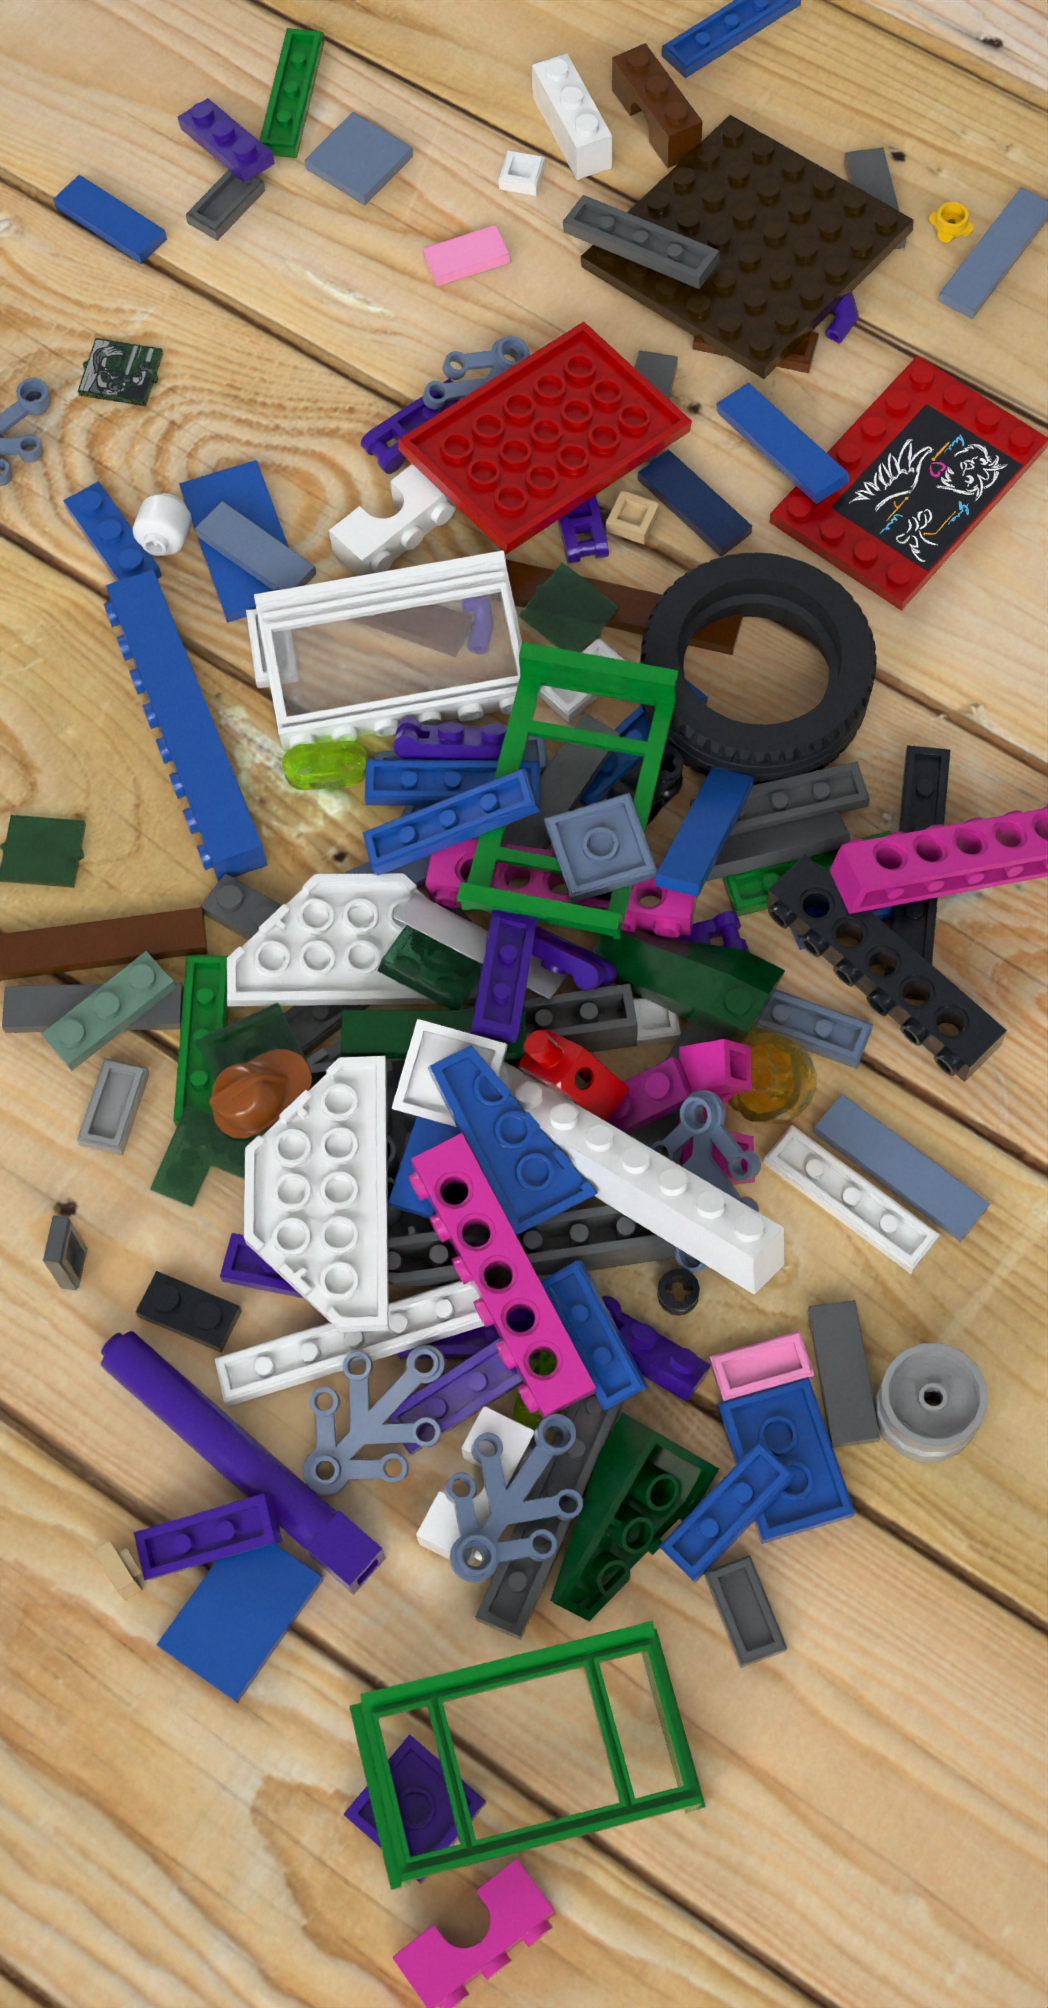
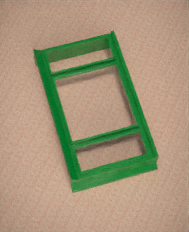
(593, 676)
(500, 1673)

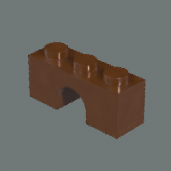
(645, 86)

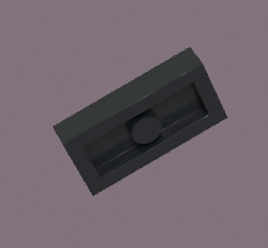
(188, 1311)

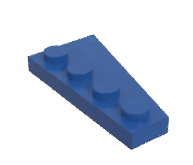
(517, 1158)

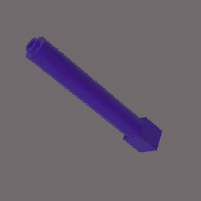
(242, 1460)

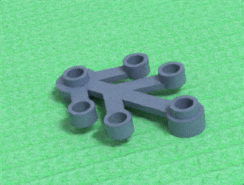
(479, 360)
(26, 392)
(701, 1162)
(368, 1424)
(507, 1504)

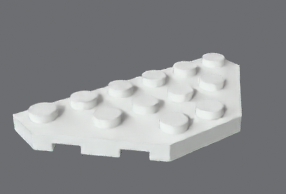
(327, 946)
(323, 1195)

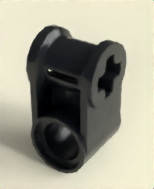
(667, 784)

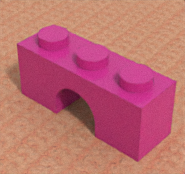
(726, 1071)
(442, 1970)

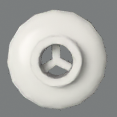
(162, 523)

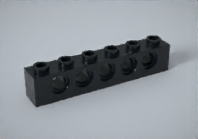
(810, 886)

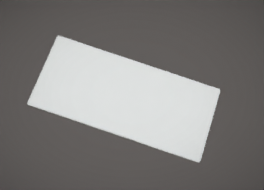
(468, 939)

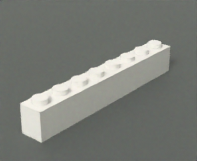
(655, 1189)

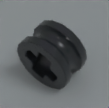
(688, 1282)

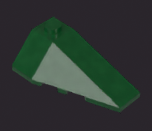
(698, 981)
(631, 1501)

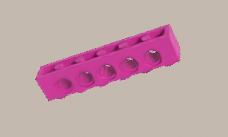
(942, 860)
(451, 866)
(456, 1164)

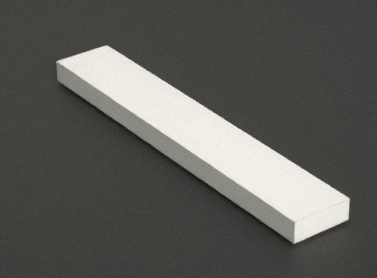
(323, 1347)

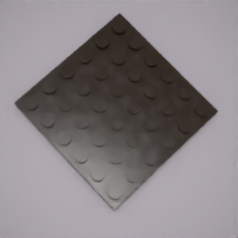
(784, 237)

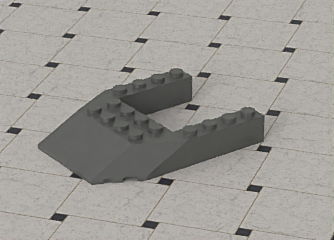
(597, 1235)

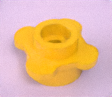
(951, 221)

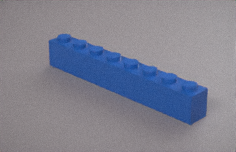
(185, 725)

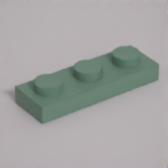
(108, 1011)

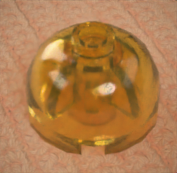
(781, 1080)

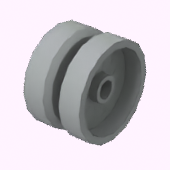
(935, 1374)

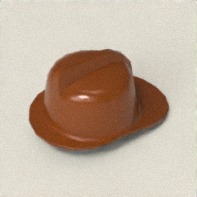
(256, 1092)

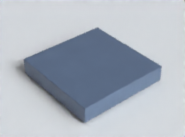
(359, 158)
(600, 847)

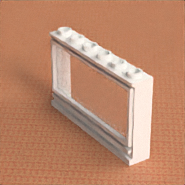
(391, 647)

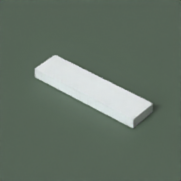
(851, 1199)

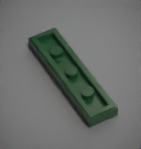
(391, 1031)

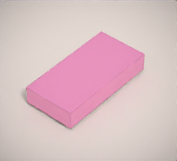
(466, 255)
(761, 1366)

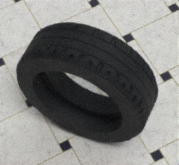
(776, 590)

